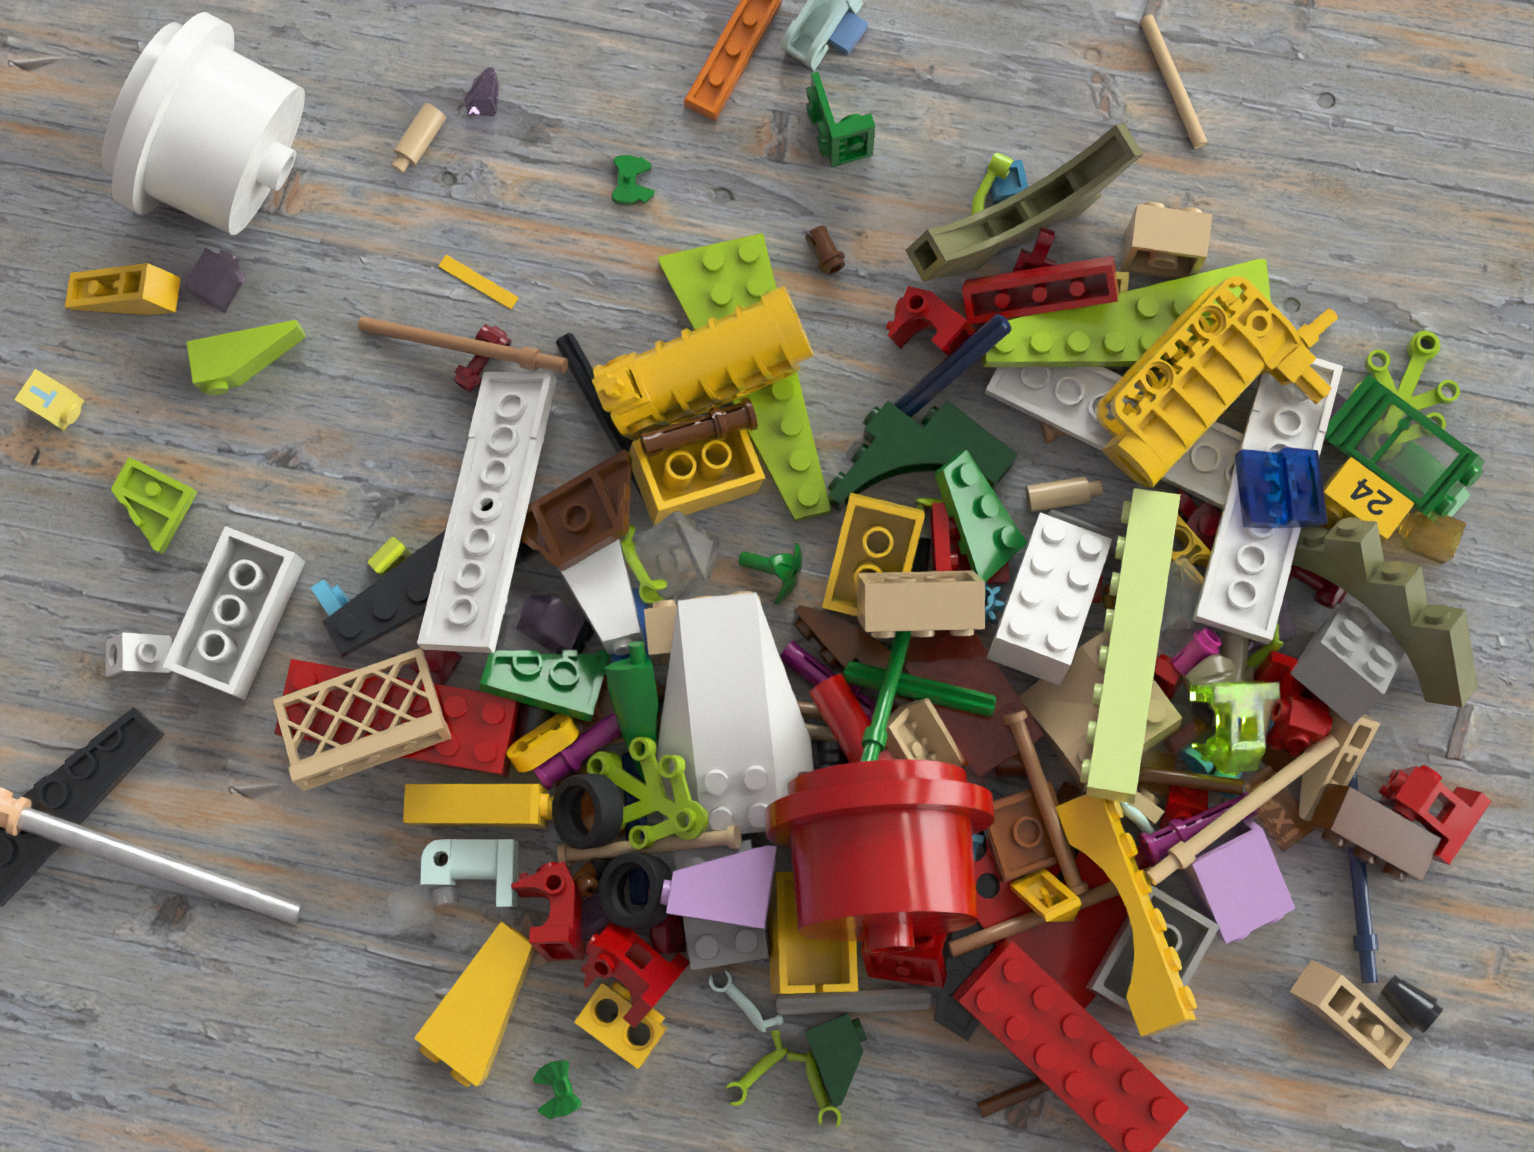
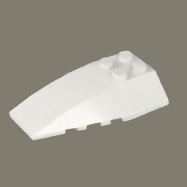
(731, 712)

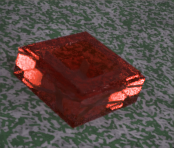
(1185, 735)

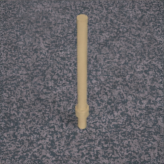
(1184, 854)

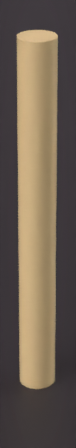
(1173, 81)

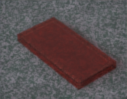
(964, 663)

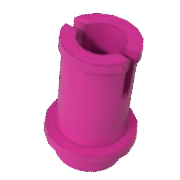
(1199, 648)

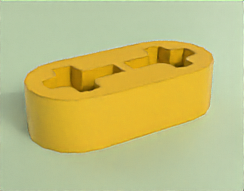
(542, 743)

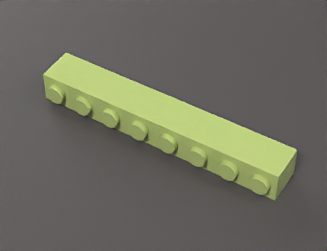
(1132, 646)

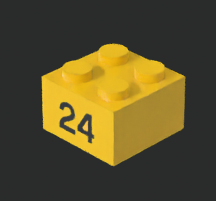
(1363, 495)

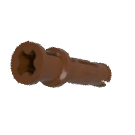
(715, 424)

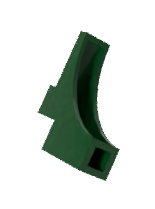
(906, 447)

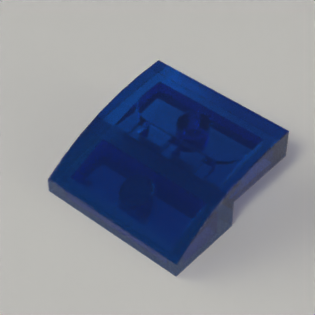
(1280, 488)

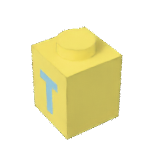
(50, 400)

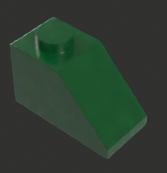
(837, 1052)

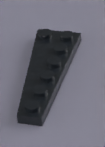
(393, 598)
(75, 792)

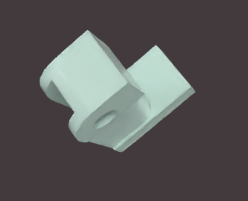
(813, 27)
(473, 861)

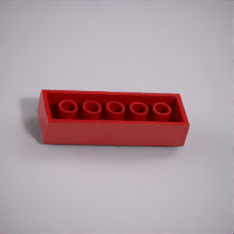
(478, 721)
(1069, 1051)

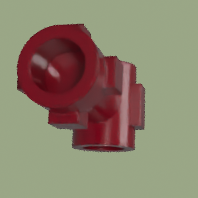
(468, 376)
(1327, 592)

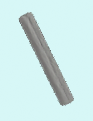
(854, 1001)

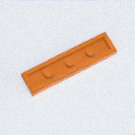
(730, 56)

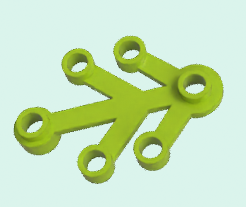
(1419, 357)
(653, 794)

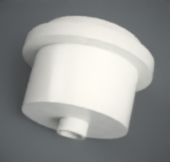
(201, 127)

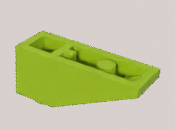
(237, 356)

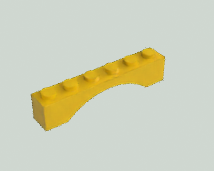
(1155, 988)

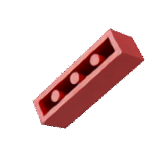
(1041, 290)

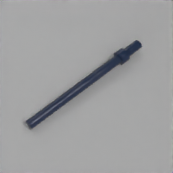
(1365, 940)

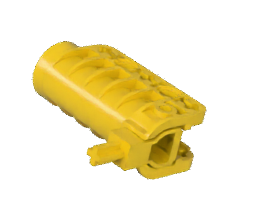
(704, 366)
(1203, 381)

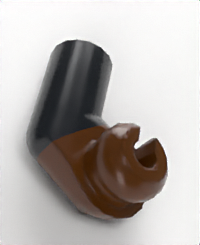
(588, 876)

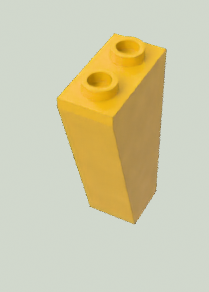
(477, 805)
(477, 1008)

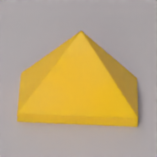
(1047, 896)

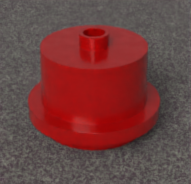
(882, 850)

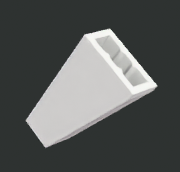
(606, 597)

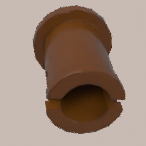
(825, 250)

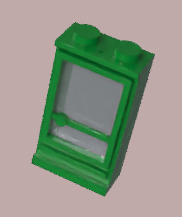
(1404, 448)

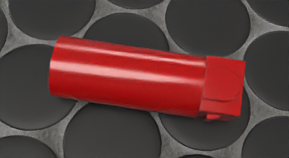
(844, 716)

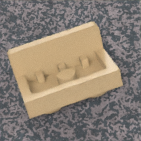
(920, 734)

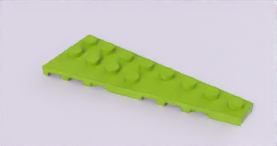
(712, 283)
(1115, 331)

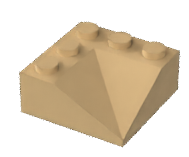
(1066, 709)

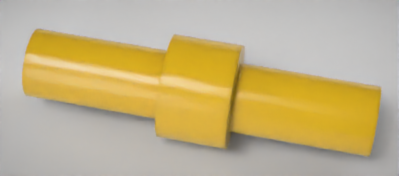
(1310, 333)

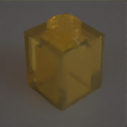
(1431, 539)

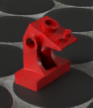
(924, 304)
(1299, 714)
(1413, 793)
(561, 933)
(612, 955)

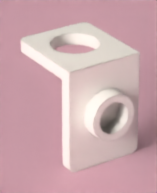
(137, 653)

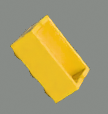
(801, 960)

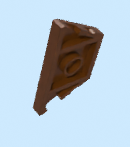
(581, 513)

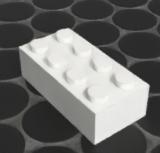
(1049, 599)
(234, 613)

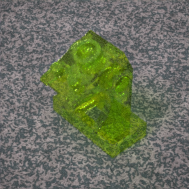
(1229, 703)

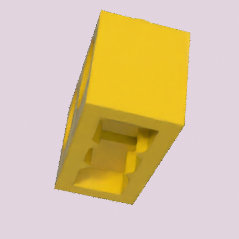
(616, 1033)

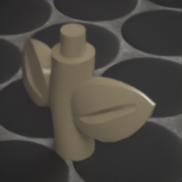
(1226, 667)

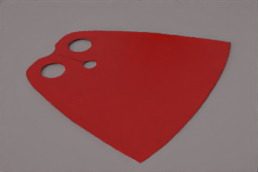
(1062, 949)

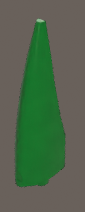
(634, 697)

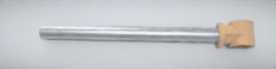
(18, 816)

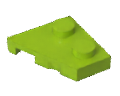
(153, 501)

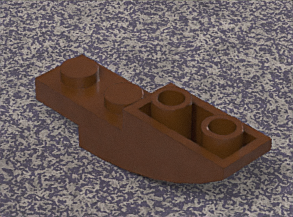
(843, 643)

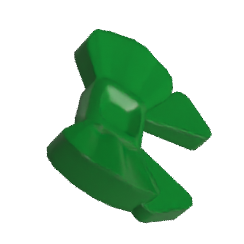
(627, 190)
(565, 1101)

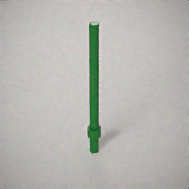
(875, 736)

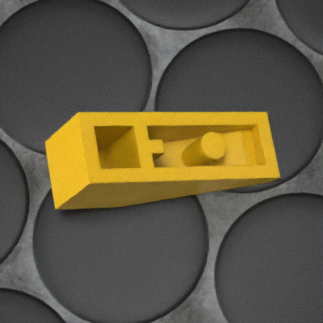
(124, 290)

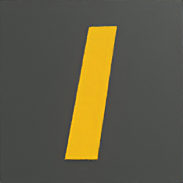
(478, 282)

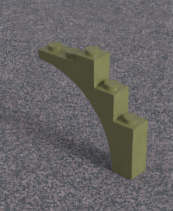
(1018, 219)
(1395, 592)

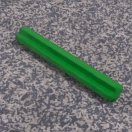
(921, 688)

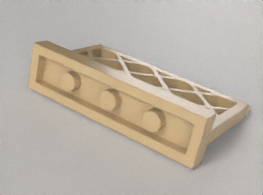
(372, 749)

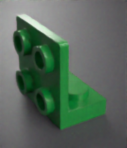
(840, 141)

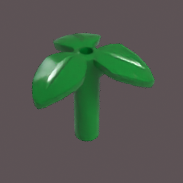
(782, 565)

